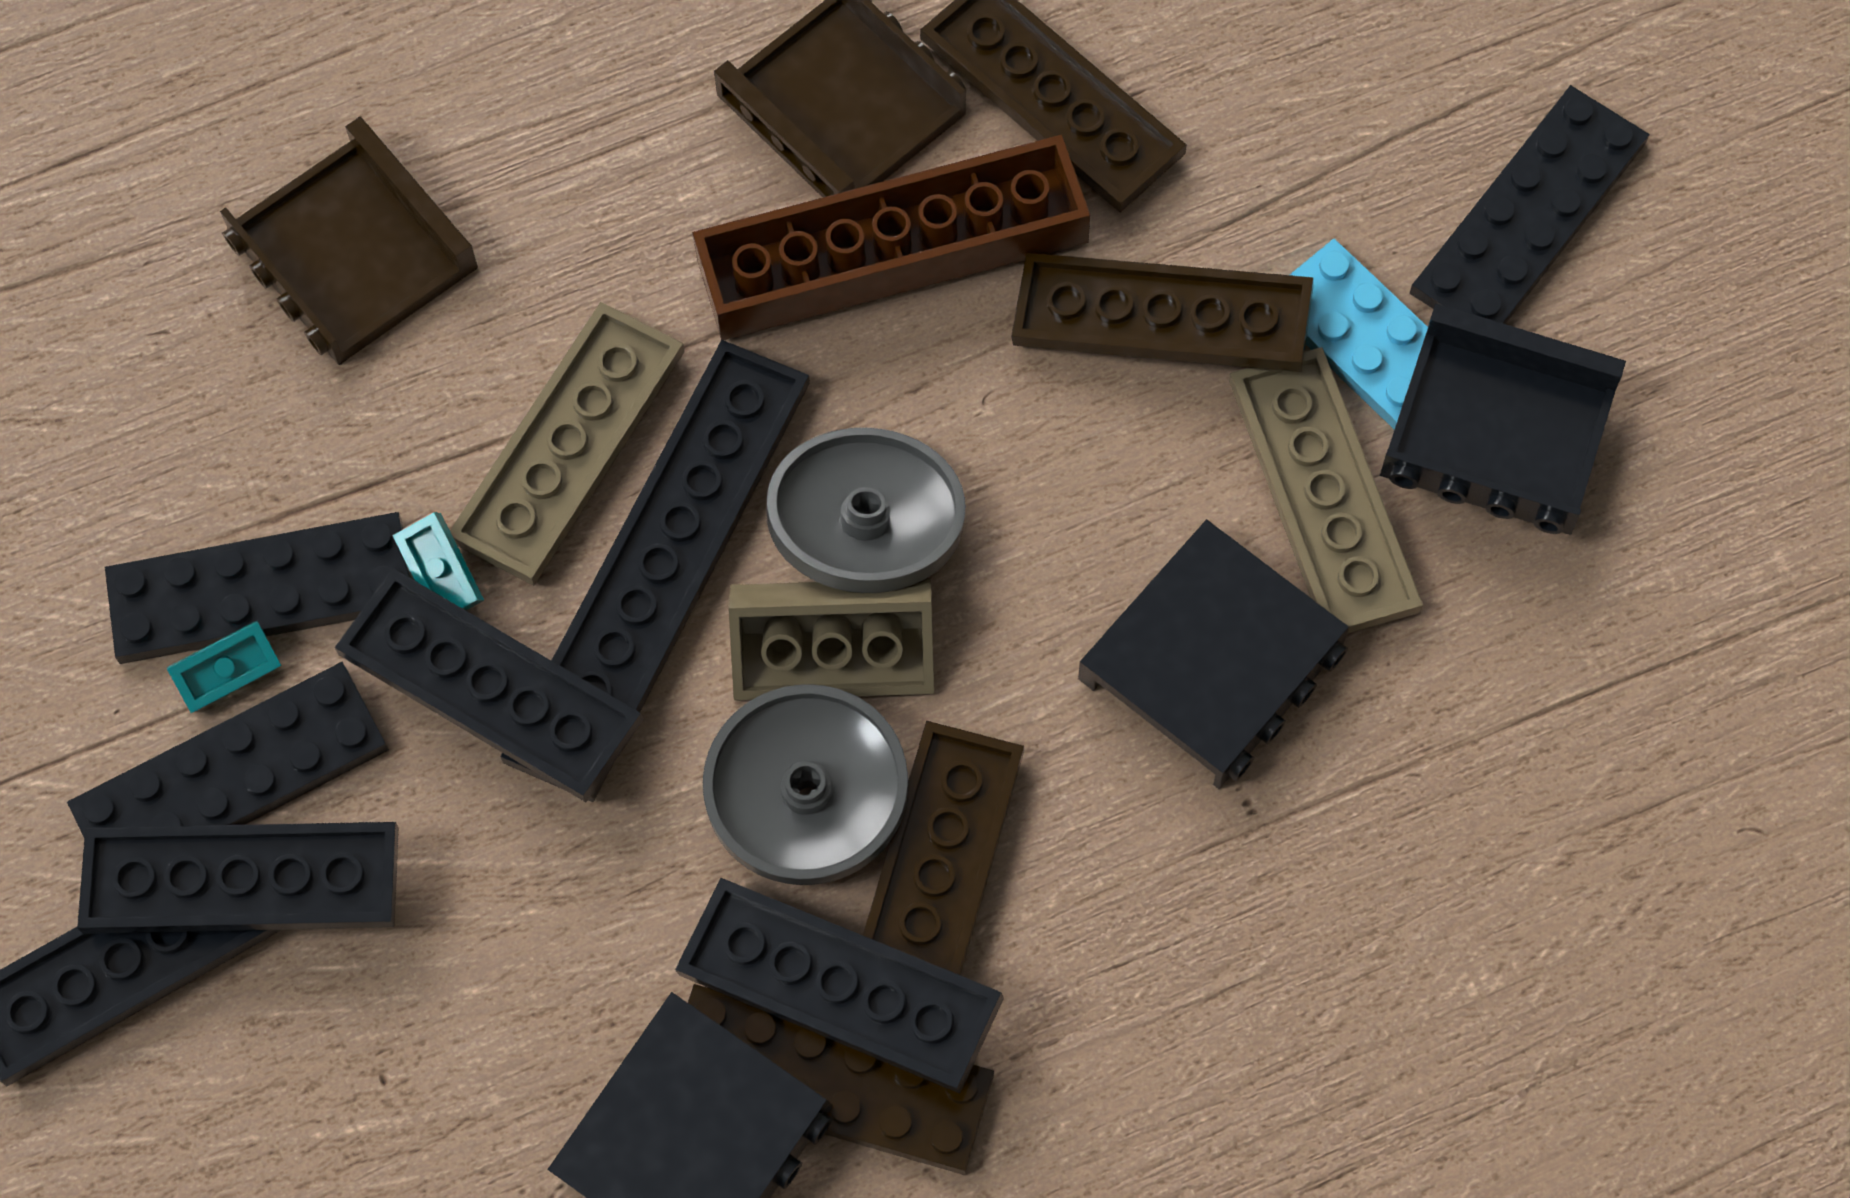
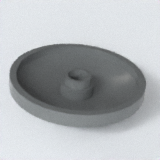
(865, 510)
(798, 742)

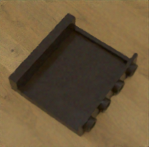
(844, 96)
(351, 245)

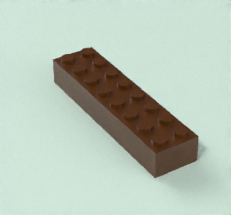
(891, 237)

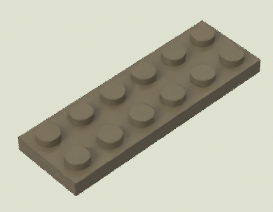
(566, 443)
(1325, 493)

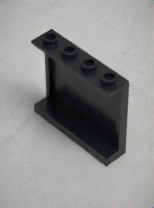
(1502, 419)
(1216, 652)
(692, 1118)

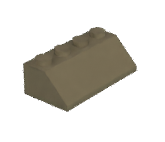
(831, 639)

